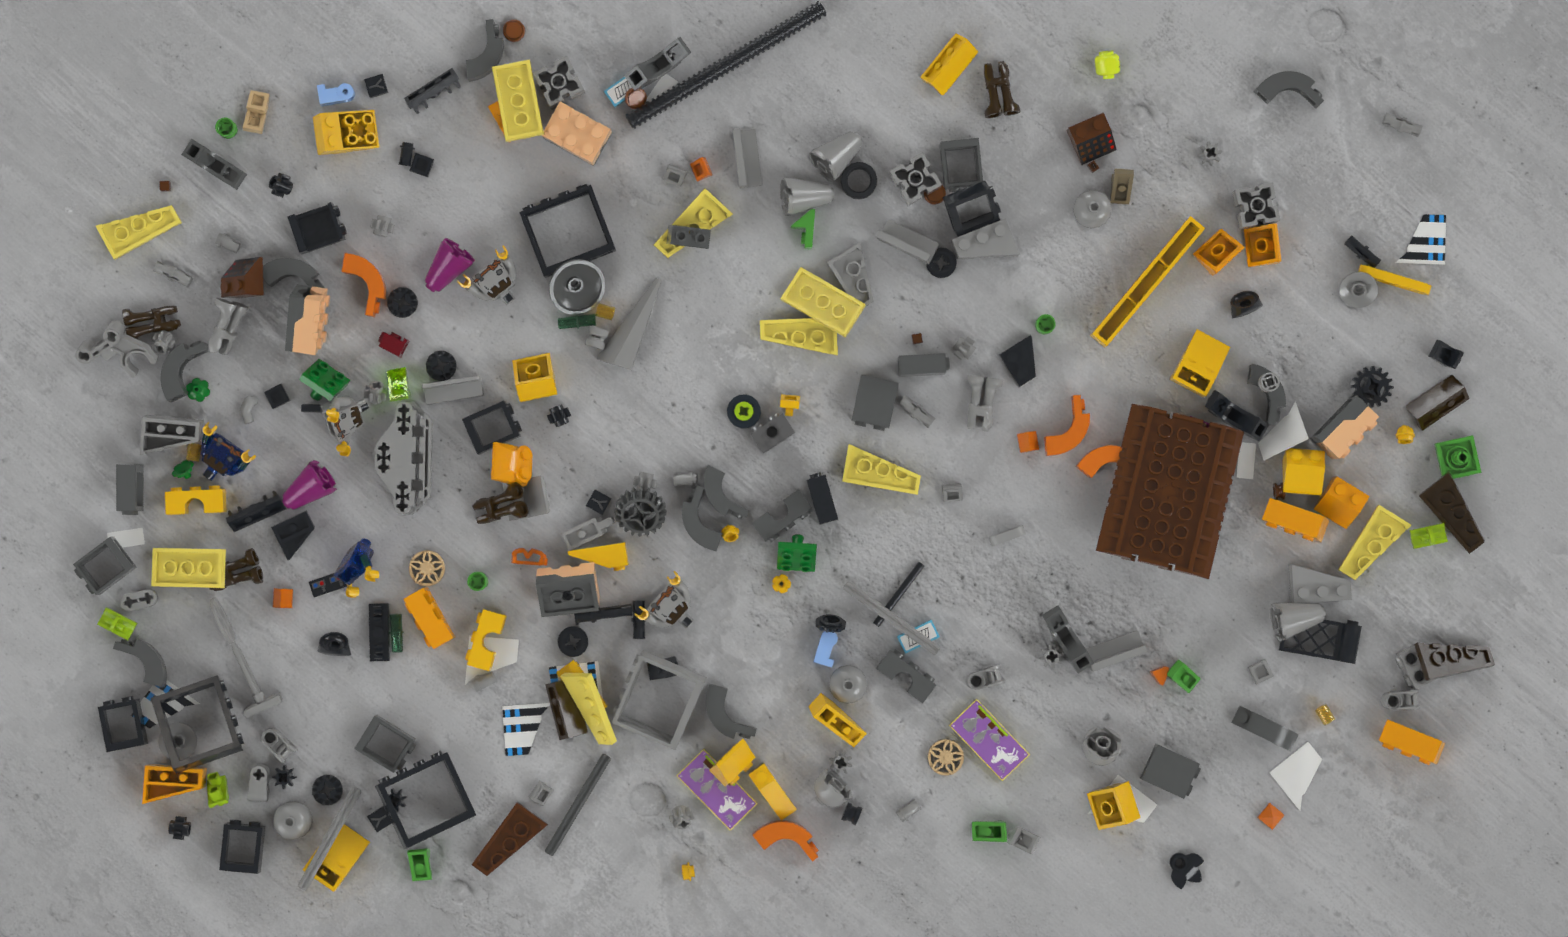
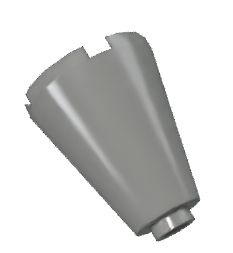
(836, 155)
(803, 195)
(1295, 618)

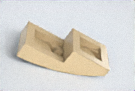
(256, 112)

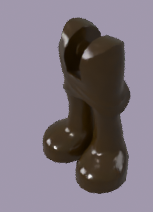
(1009, 106)
(158, 325)
(518, 509)
(254, 574)

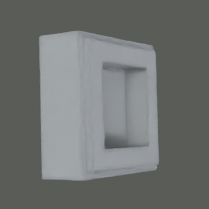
(1260, 671)

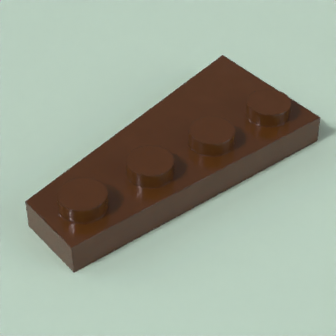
(511, 835)

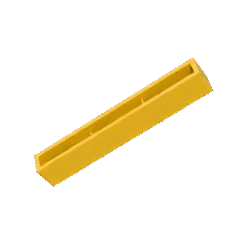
(1147, 281)

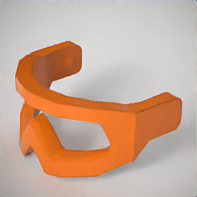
(543, 560)

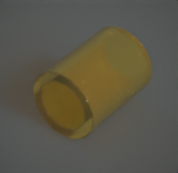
(605, 311)
(193, 452)
(1325, 714)

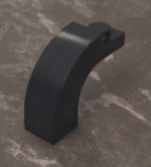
(1235, 416)

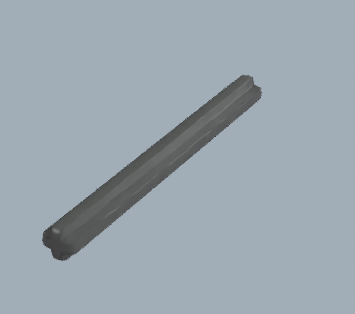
(578, 804)

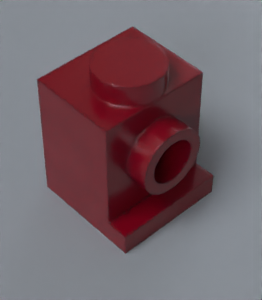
(393, 344)

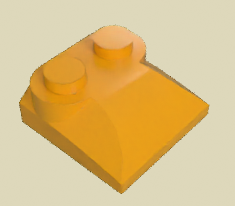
(511, 463)

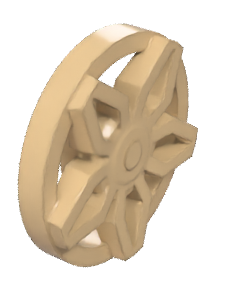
(426, 568)
(945, 757)

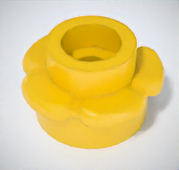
(730, 533)
(786, 583)
(688, 871)

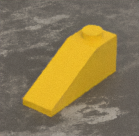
(609, 556)
(836, 720)
(772, 791)

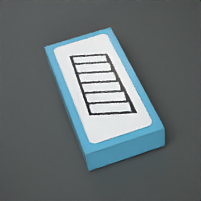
(617, 91)
(927, 629)

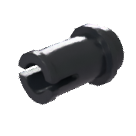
(406, 154)

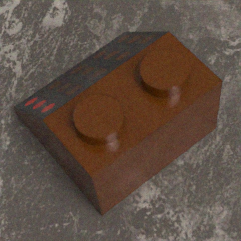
(1092, 138)
(243, 279)

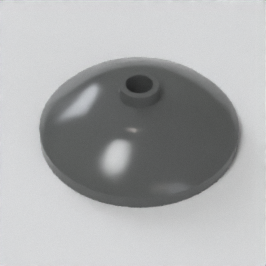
(584, 294)

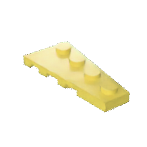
(702, 213)
(130, 233)
(800, 333)
(872, 471)
(1377, 535)
(587, 698)

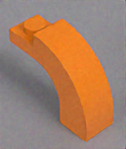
(371, 275)
(1073, 436)
(1098, 457)
(784, 829)

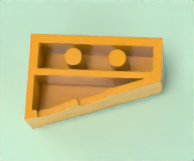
(1295, 520)
(429, 618)
(1411, 742)
(163, 782)

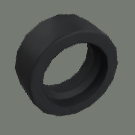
(861, 166)

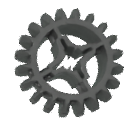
(635, 519)

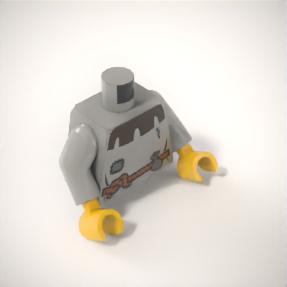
(493, 280)
(343, 419)
(669, 606)

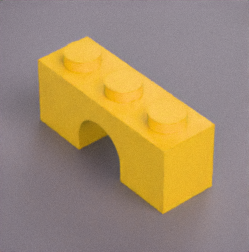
(178, 501)
(479, 655)

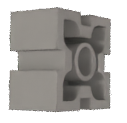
(547, 79)
(918, 167)
(1261, 196)

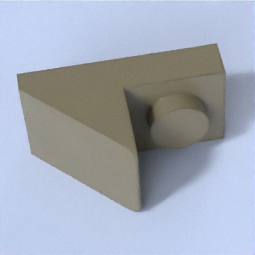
(1121, 186)

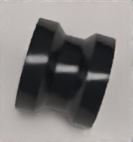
(851, 813)

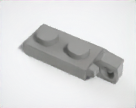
(586, 532)

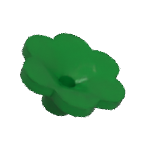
(203, 390)
(183, 469)

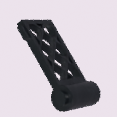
(1345, 645)

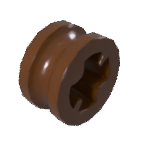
(1278, 491)

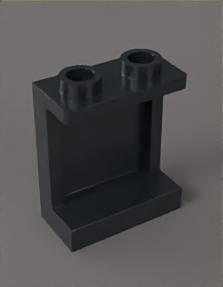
(317, 228)

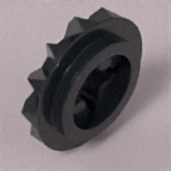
(946, 270)
(406, 310)
(449, 369)
(830, 623)
(569, 650)
(335, 794)

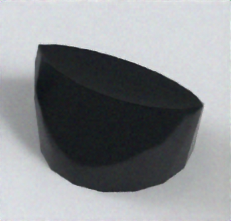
(1244, 303)
(334, 644)

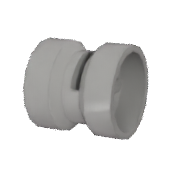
(597, 342)
(1265, 382)

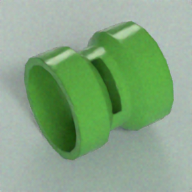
(226, 128)
(1043, 322)
(475, 583)

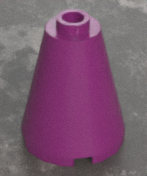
(447, 265)
(309, 486)

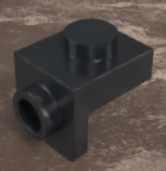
(1446, 354)
(659, 673)

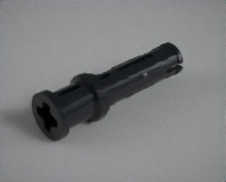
(603, 613)

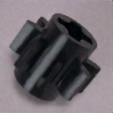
(280, 185)
(559, 415)
(278, 776)
(397, 795)
(179, 828)

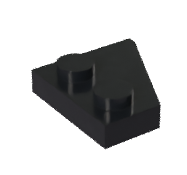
(1020, 361)
(293, 532)

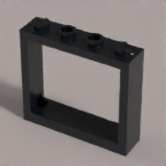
(565, 197)
(183, 765)
(404, 773)

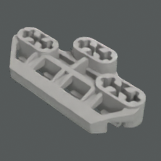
(402, 458)

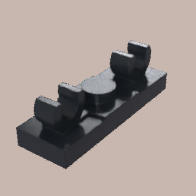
(432, 89)
(255, 512)
(379, 632)

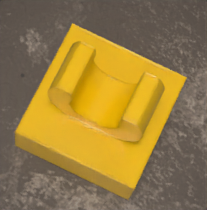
(789, 402)

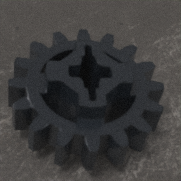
(1368, 380)

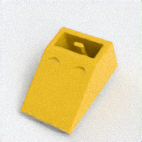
(345, 131)
(1200, 363)
(340, 858)

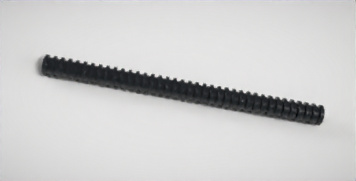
(728, 63)

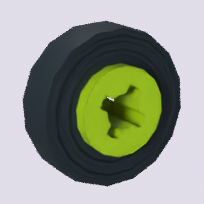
(743, 411)

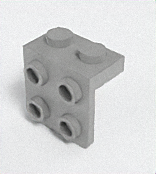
(534, 496)

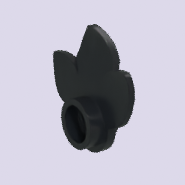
(1187, 870)

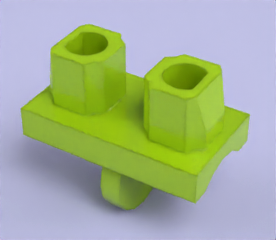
(1428, 536)
(117, 623)
(217, 789)

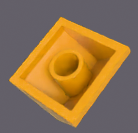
(1262, 245)
(1218, 251)

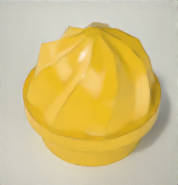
(1405, 435)

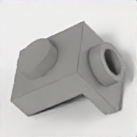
(1023, 839)

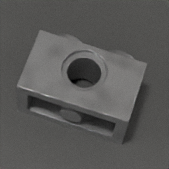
(765, 442)

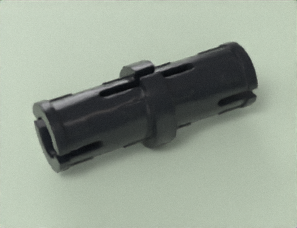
(1362, 251)
(638, 625)

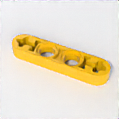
(1396, 280)

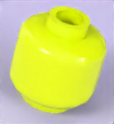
(1107, 64)

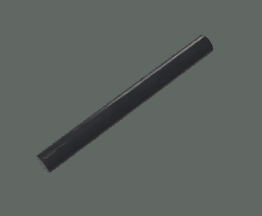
(901, 590)

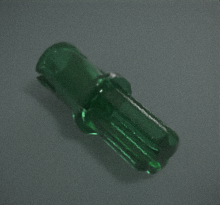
(577, 321)
(396, 633)

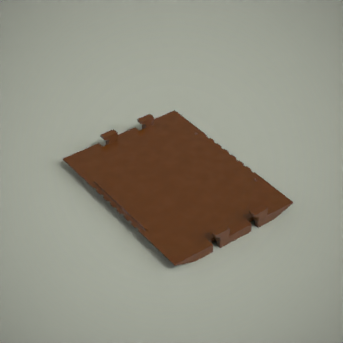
(1170, 491)

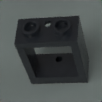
(968, 194)
(474, 436)
(822, 498)
(139, 722)
(240, 866)

